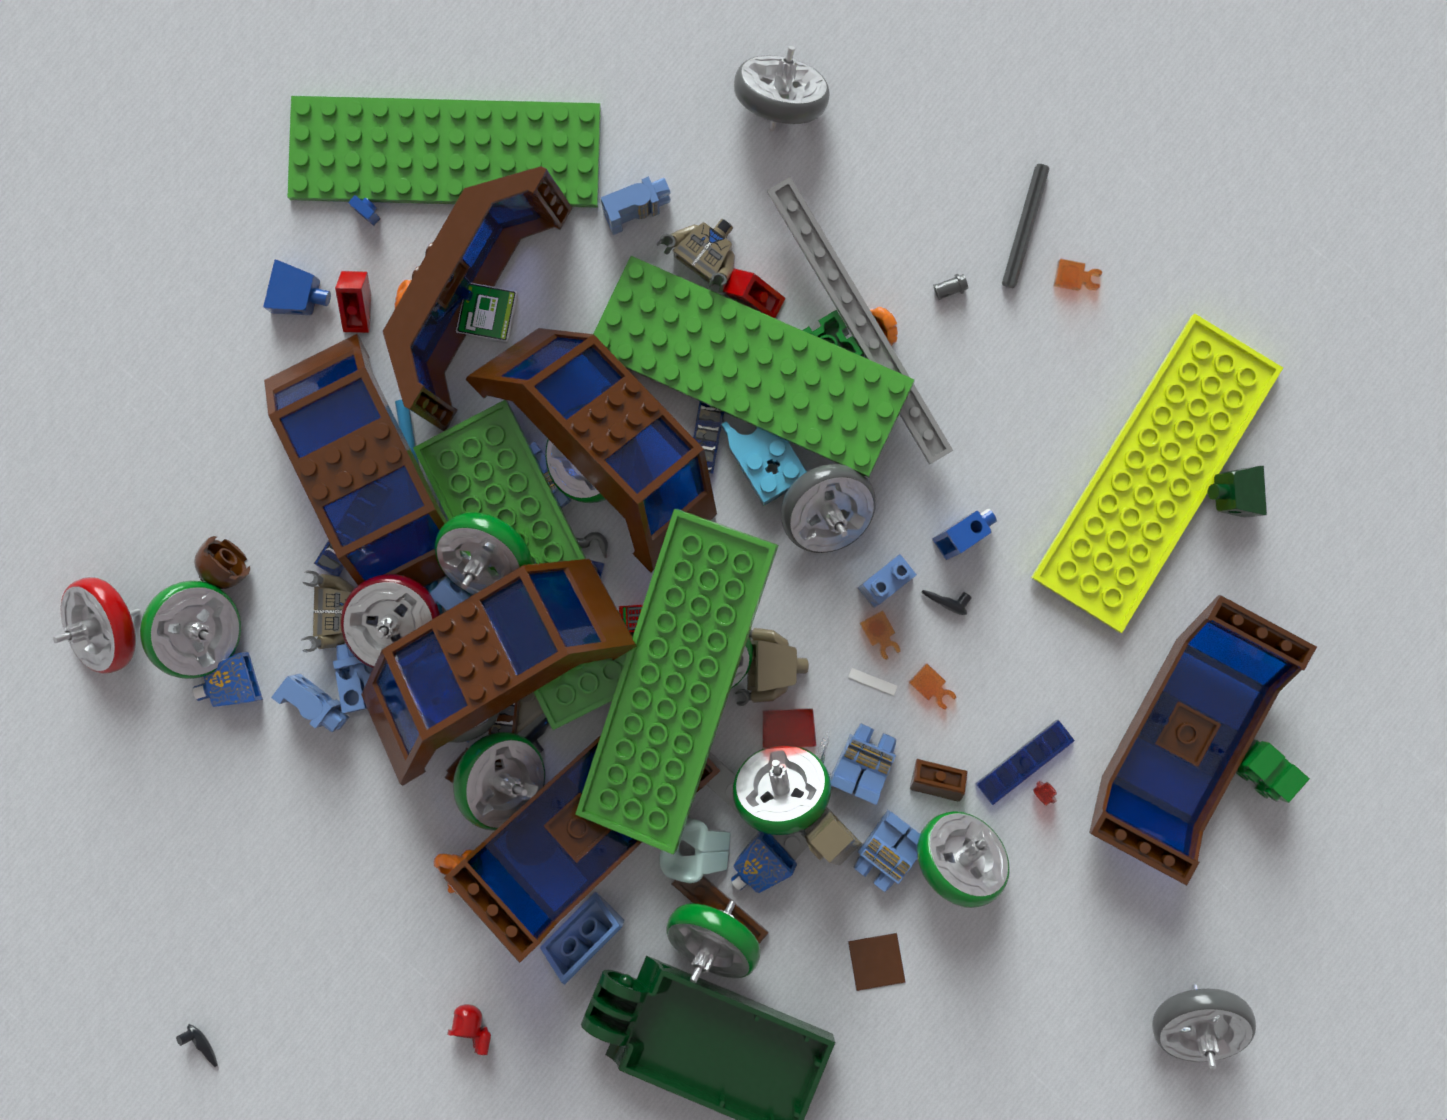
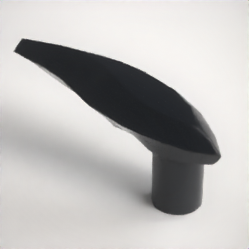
(955, 606)
(537, 732)
(200, 1041)

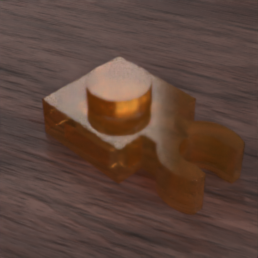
(1072, 275)
(878, 630)
(930, 684)

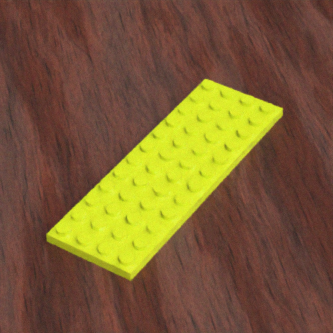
(1157, 473)

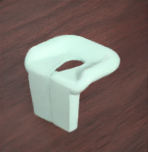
(709, 857)

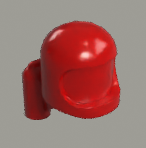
(467, 1024)

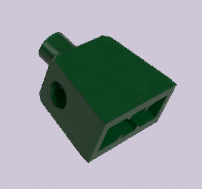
(1240, 492)

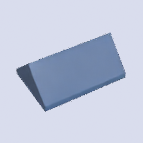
(581, 937)

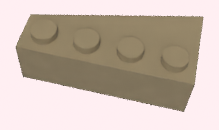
(831, 839)

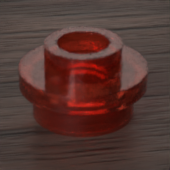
(1045, 792)

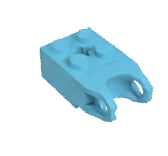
(754, 454)

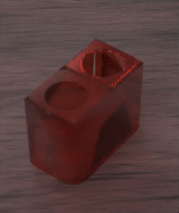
(788, 728)

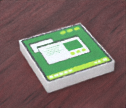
(488, 317)

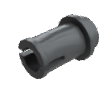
(951, 286)

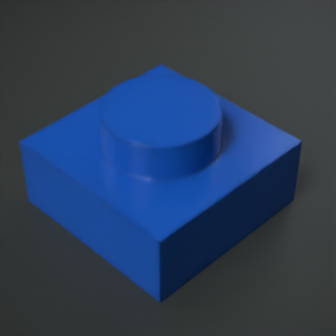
(365, 209)

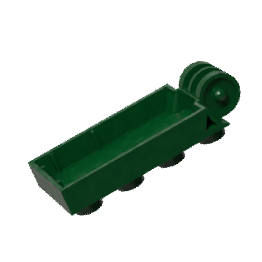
(708, 1043)

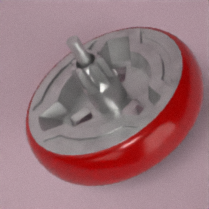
(98, 625)

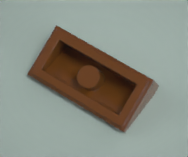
(938, 780)

